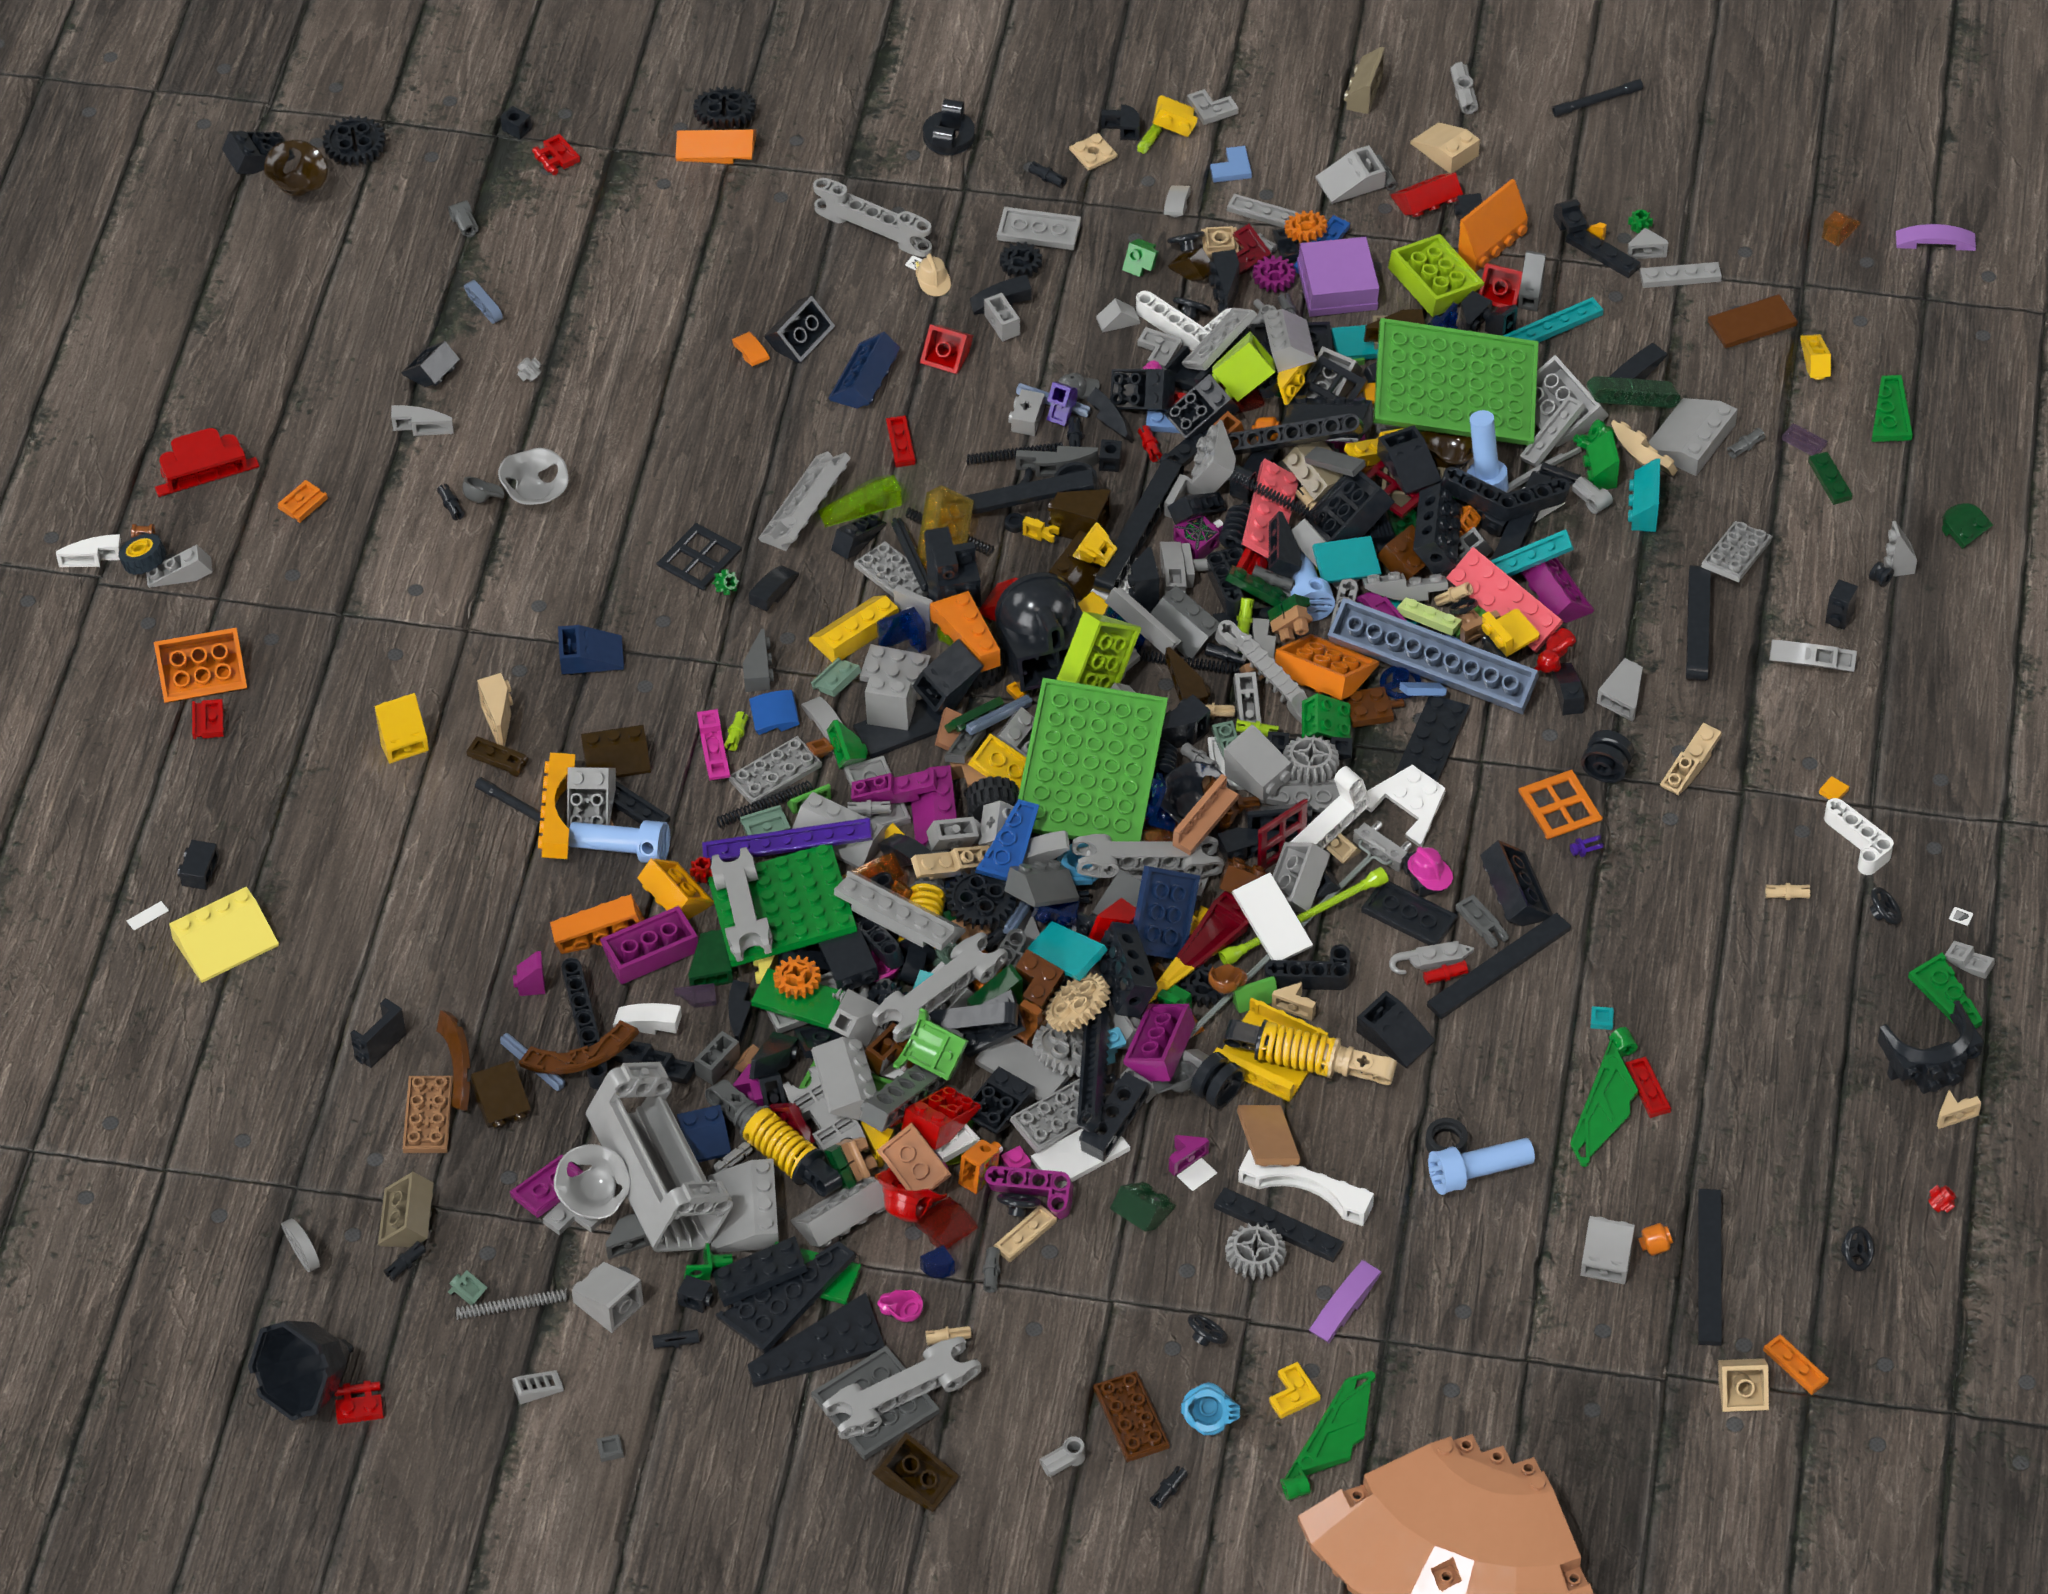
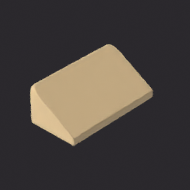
(1342, 848)

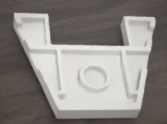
(1414, 794)

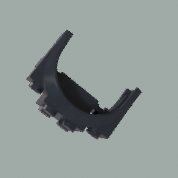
(950, 567)
(1936, 1065)

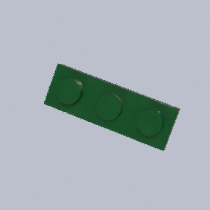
(1830, 478)
(1255, 586)
(960, 722)

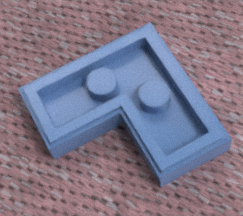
(1236, 167)

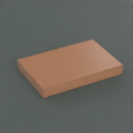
(913, 1160)

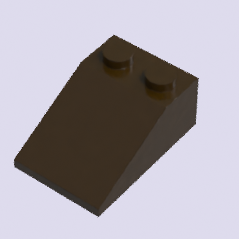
(915, 1472)

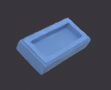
(1422, 689)

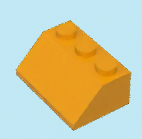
(674, 887)

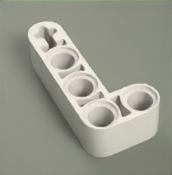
(1874, 844)

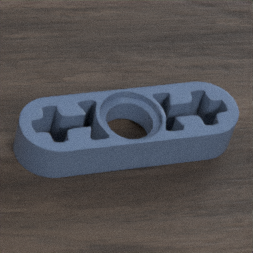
(483, 301)

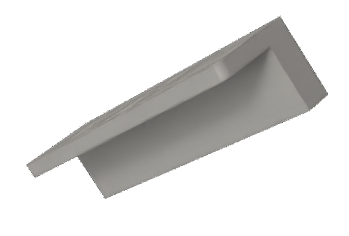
(1135, 614)

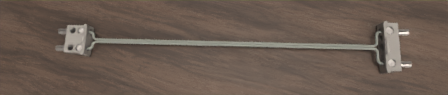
(1369, 841)

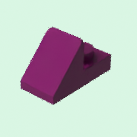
(749, 1087)
(1188, 1152)

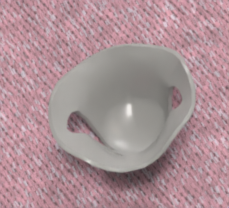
(525, 469)
(592, 1191)

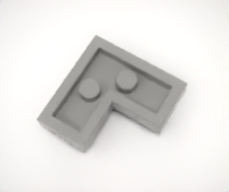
(1209, 110)
(1162, 345)
(561, 1218)

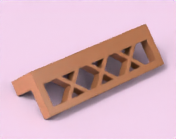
(1204, 816)

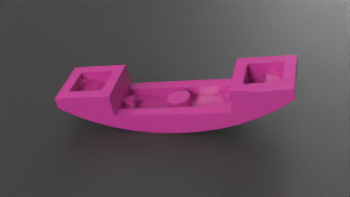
(713, 745)

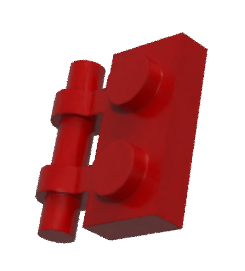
(561, 152)
(359, 1408)

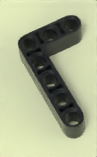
(876, 936)

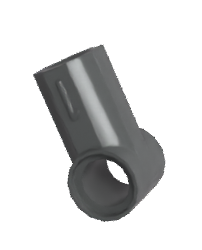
(462, 215)

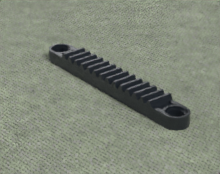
(1093, 1070)

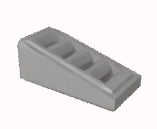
(531, 1394)

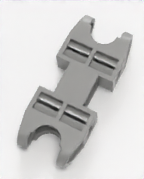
(814, 1106)

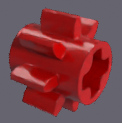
(701, 869)
(1942, 1198)

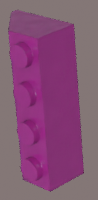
(1557, 590)
(934, 804)
(650, 945)
(1160, 1041)

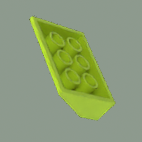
(1434, 273)
(1099, 651)

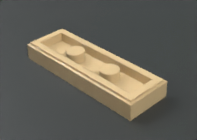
(1025, 1233)

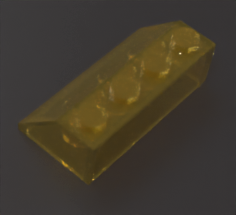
(945, 509)

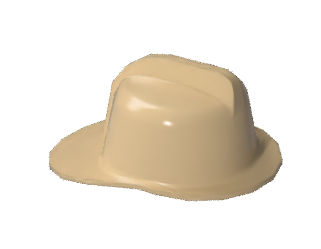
(933, 276)

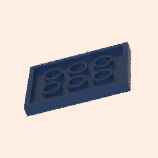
(1165, 910)

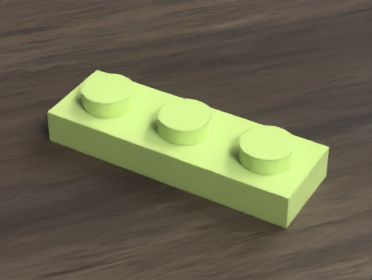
(1429, 616)

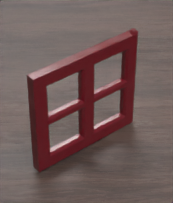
(1407, 507)
(1264, 845)

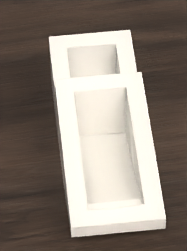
(90, 551)
(650, 1017)

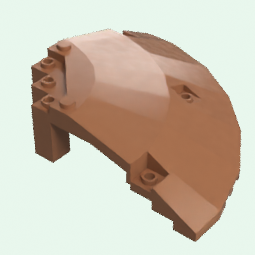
(1449, 1516)

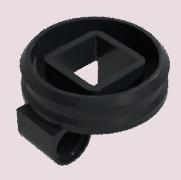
(940, 129)

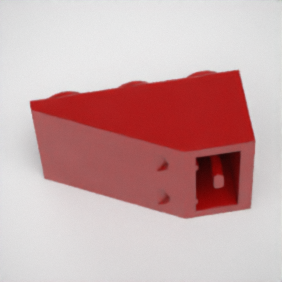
(940, 1115)

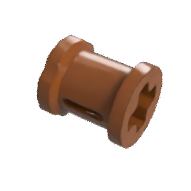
(135, 530)

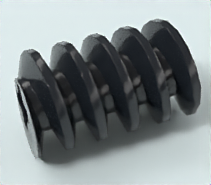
(1234, 527)
(1166, 758)

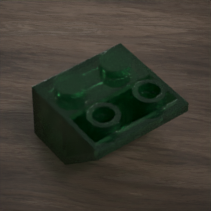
(1142, 1205)

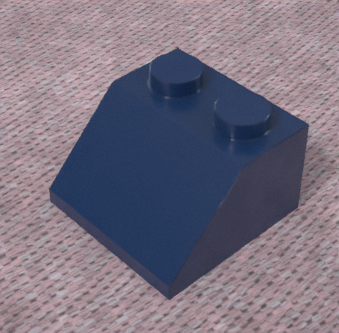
(705, 1132)

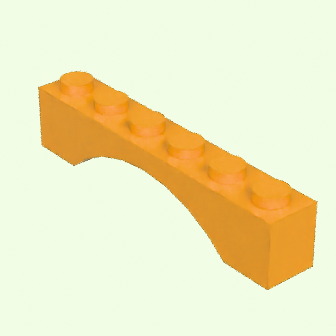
(555, 833)

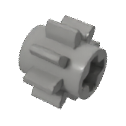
(529, 369)

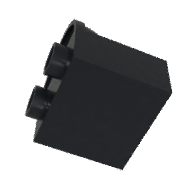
(1036, 627)

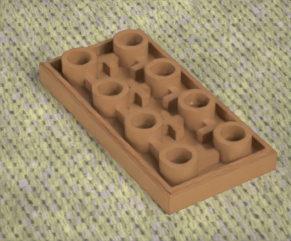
(428, 1114)
(1268, 1135)

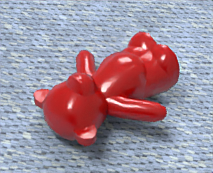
(1556, 648)

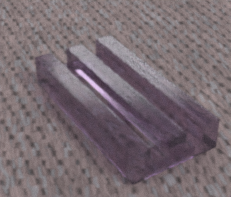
(1802, 442)

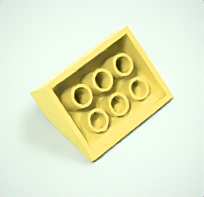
(223, 934)

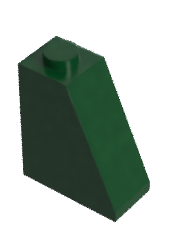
(710, 961)
(1004, 981)

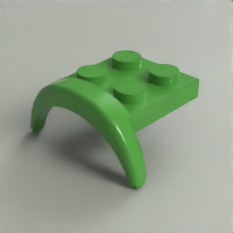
(932, 1047)

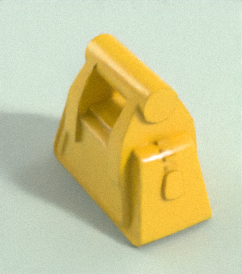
(1092, 544)

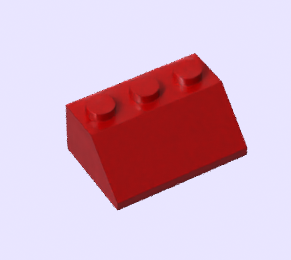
(1428, 194)

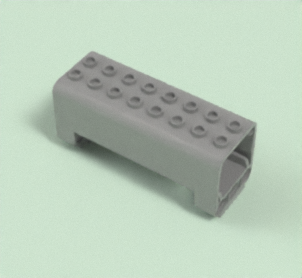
(666, 1182)

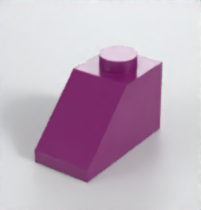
(530, 976)

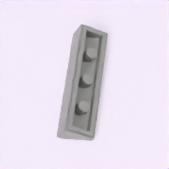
(1306, 537)

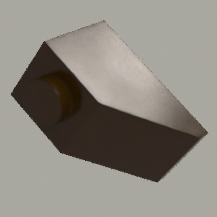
(1191, 265)

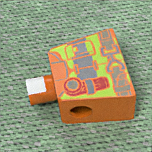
(976, 1162)

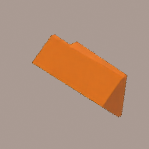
(715, 145)

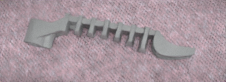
(1238, 641)

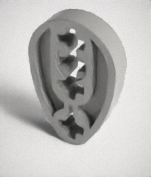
(301, 1244)

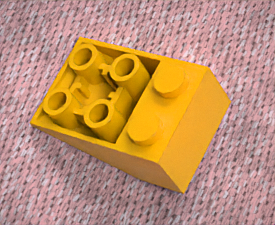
(401, 728)

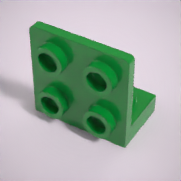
(1325, 717)

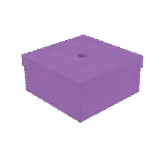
(1338, 276)

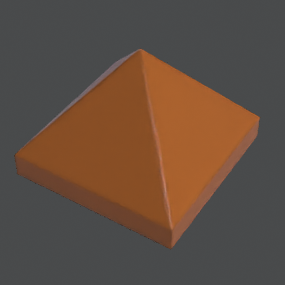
(820, 747)

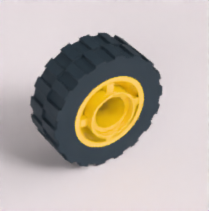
(142, 553)

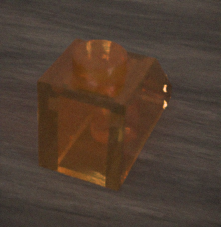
(1839, 227)

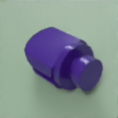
(1579, 848)

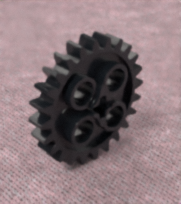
(739, 107)
(369, 140)
(974, 894)

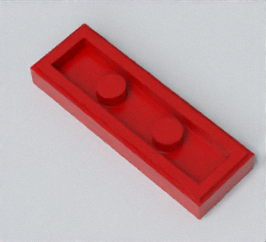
(900, 441)
(1648, 1087)

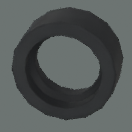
(1446, 1125)

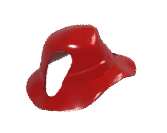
(903, 1202)

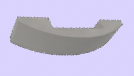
(821, 713)

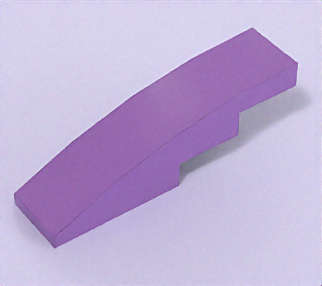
(1345, 1301)

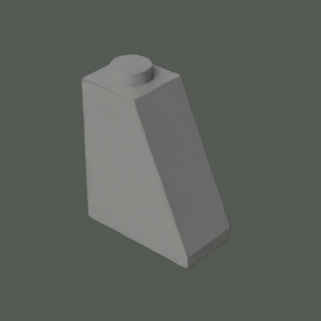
(1622, 689)

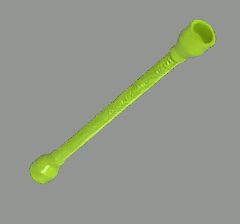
(1374, 879)

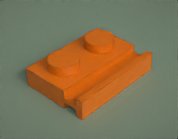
(302, 501)

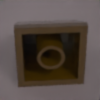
(1079, 511)
(500, 1094)

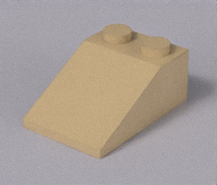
(1448, 146)
(496, 704)

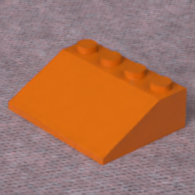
(1492, 226)
(200, 665)
(1325, 666)

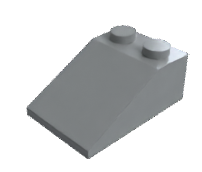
(1326, 376)

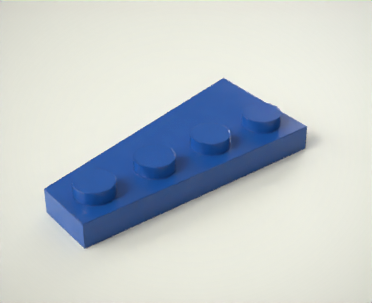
(1010, 842)

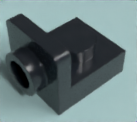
(1085, 923)

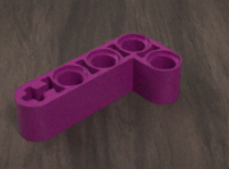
(1028, 1186)

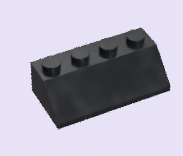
(1515, 884)

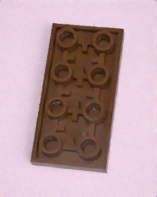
(1752, 321)
(1131, 1416)

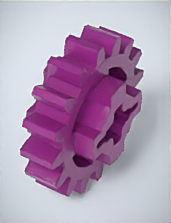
(1274, 273)

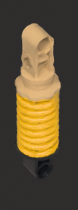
(1307, 1053)

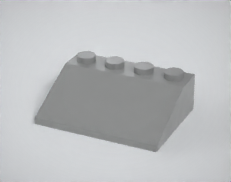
(1553, 387)
(1694, 432)
(753, 1216)

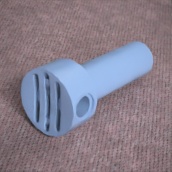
(1486, 463)
(1315, 588)
(648, 841)
(1451, 1169)

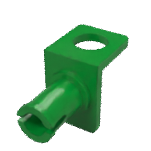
(710, 1262)

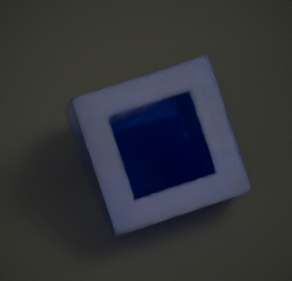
(937, 1263)

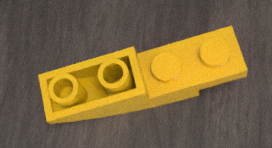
(1291, 381)
(1366, 449)

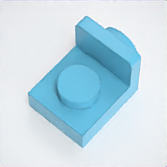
(1116, 1041)

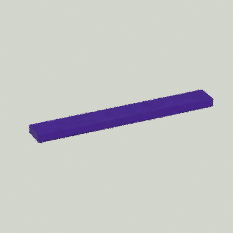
(790, 840)

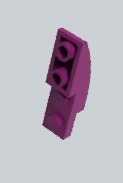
(897, 789)

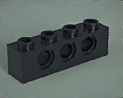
(1102, 1144)

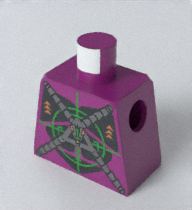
(1200, 534)

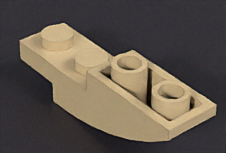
(1639, 448)
(1692, 760)
(948, 863)

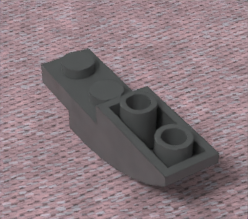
(1048, 463)

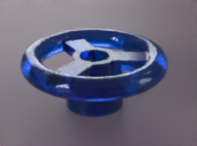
(1399, 675)

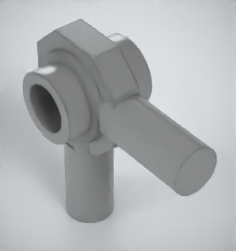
(1262, 310)

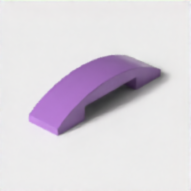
(1935, 234)

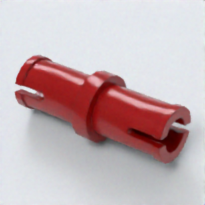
(1149, 443)
(1445, 972)

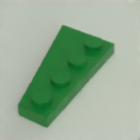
(1892, 414)
(1942, 988)

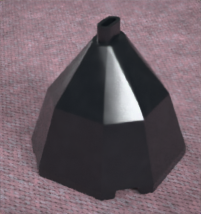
(298, 1367)

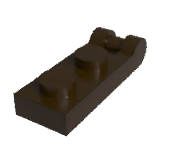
(497, 755)

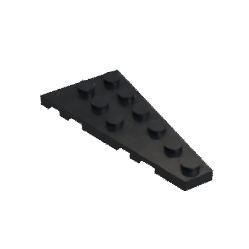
(770, 1313)
(834, 1340)

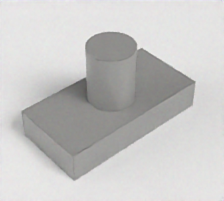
(1192, 565)

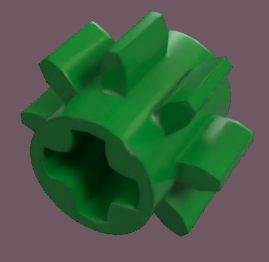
(1640, 220)
(725, 582)

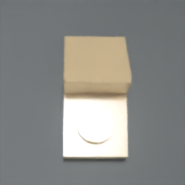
(1290, 1001)
(1956, 1112)

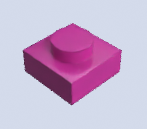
(1016, 1158)

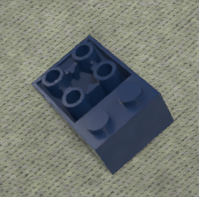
(589, 650)

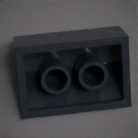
(800, 329)
(1144, 580)
(1259, 816)

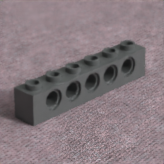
(890, 1103)

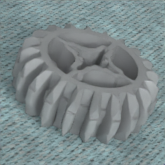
(1312, 759)
(1269, 1252)

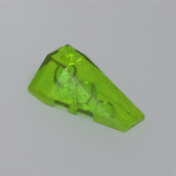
(866, 499)

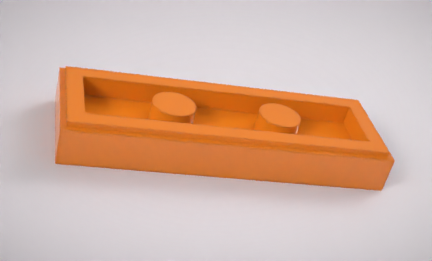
(1795, 1364)

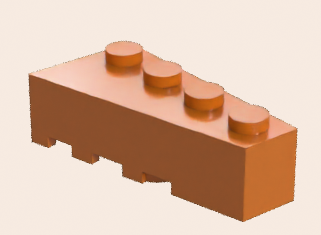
(963, 621)
(590, 925)

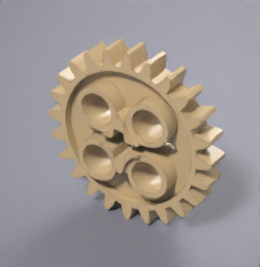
(1077, 1002)

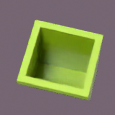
(1244, 367)

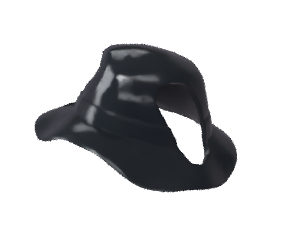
(1186, 788)

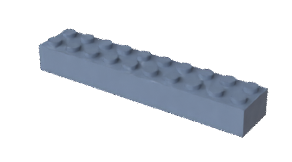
(1433, 656)

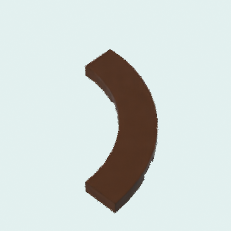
(458, 1047)
(582, 1058)

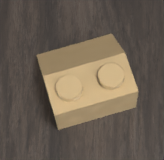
(1743, 1384)

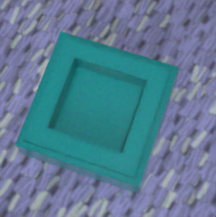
(1602, 1018)

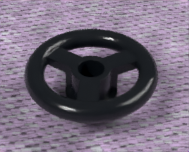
(1186, 241)
(1191, 307)
(1884, 907)
(1018, 1203)
(1855, 1248)
(1206, 1330)

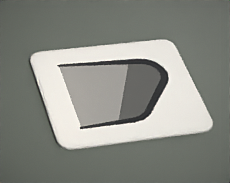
(1961, 916)

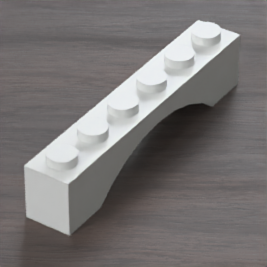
(1349, 1201)

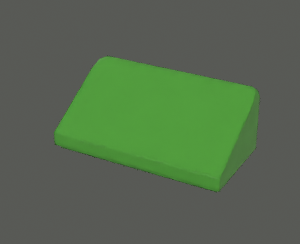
(795, 803)
(1259, 990)

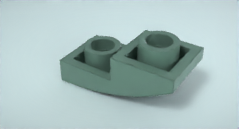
(1224, 734)

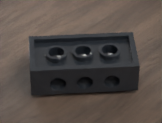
(1437, 529)
(1126, 970)

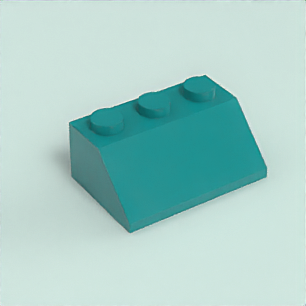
(1644, 497)

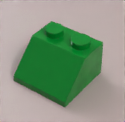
(1602, 462)

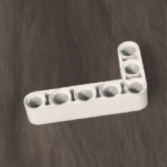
(1173, 321)
(1340, 812)

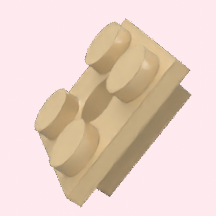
(1095, 144)
(1213, 234)

